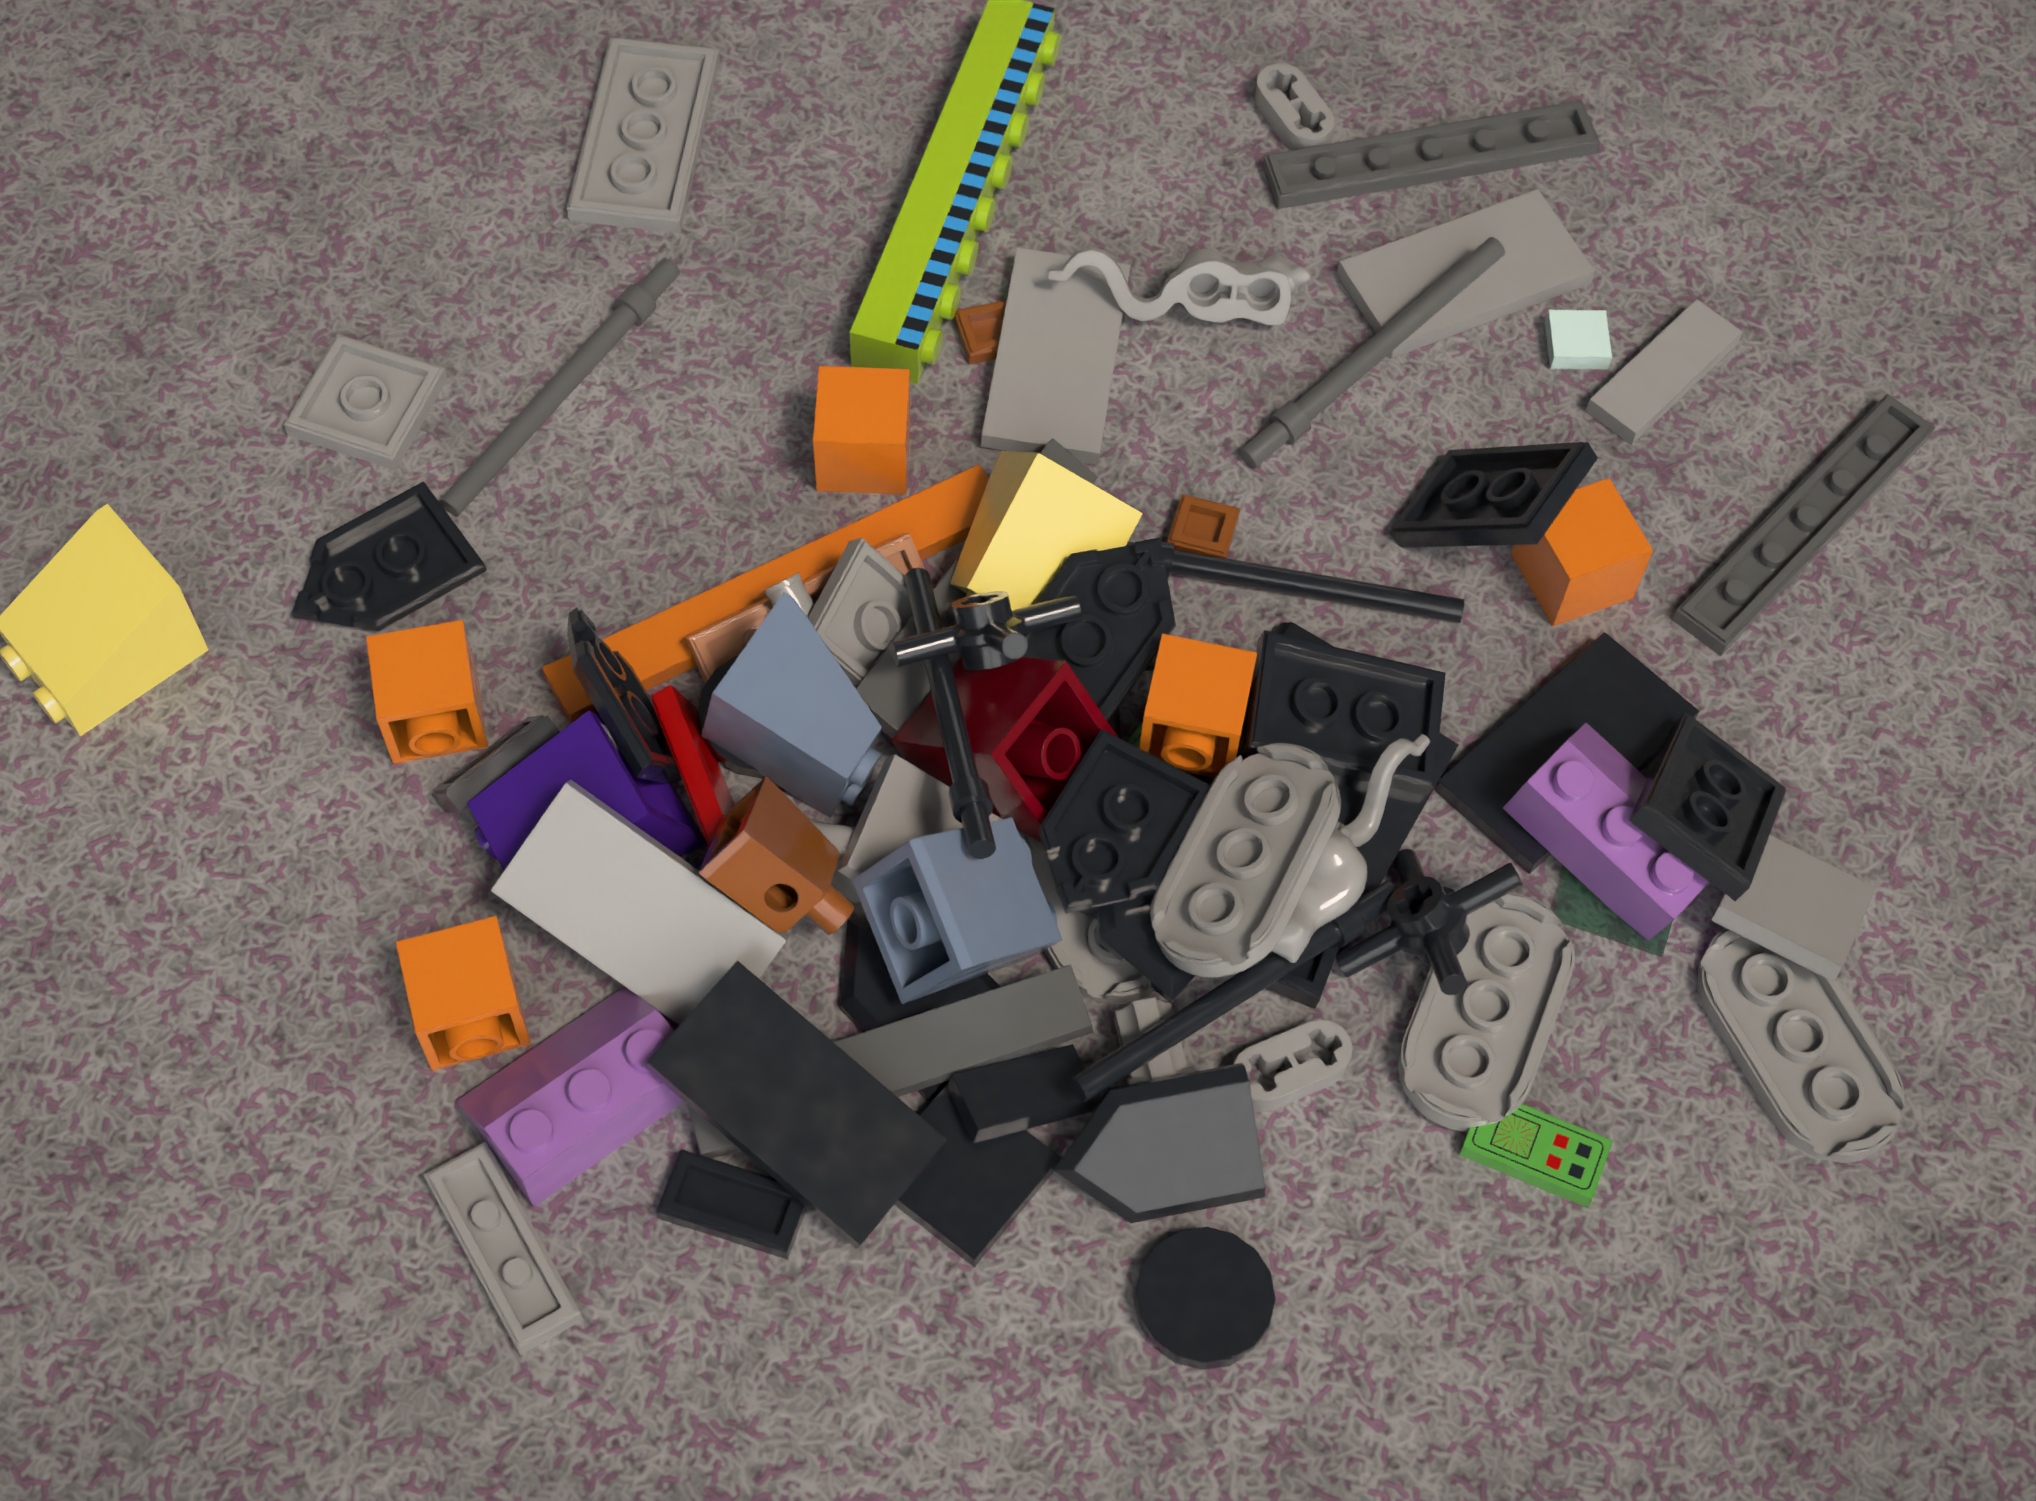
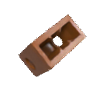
(776, 862)

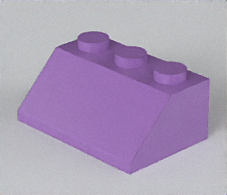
(1581, 815)
(574, 1095)

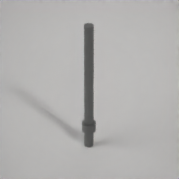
(631, 308)
(1294, 419)

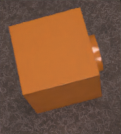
(862, 430)
(1586, 556)
(426, 691)
(1197, 704)
(463, 993)

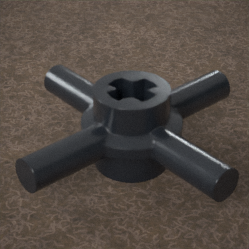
(985, 630)
(1429, 921)

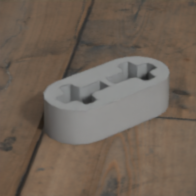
(1286, 113)
(1302, 1078)

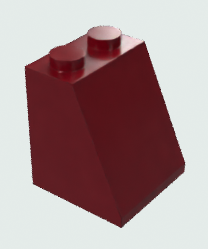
(1025, 733)

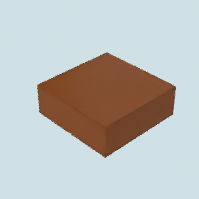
(980, 330)
(1203, 526)

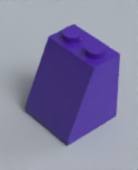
(593, 760)

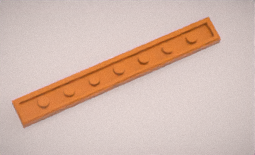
(657, 645)

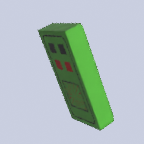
(1541, 1153)

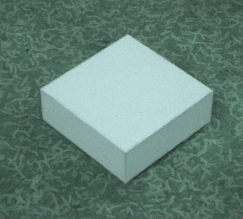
(1578, 339)

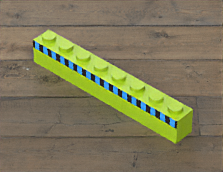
(955, 189)

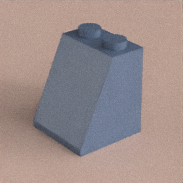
(795, 713)
(955, 915)

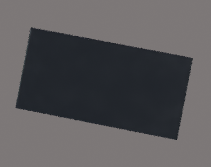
(1599, 688)
(796, 1104)

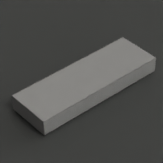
(1663, 371)
(503, 1248)

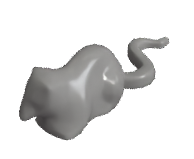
(1205, 285)
(1342, 868)

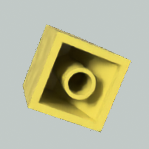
(1032, 524)
(98, 625)

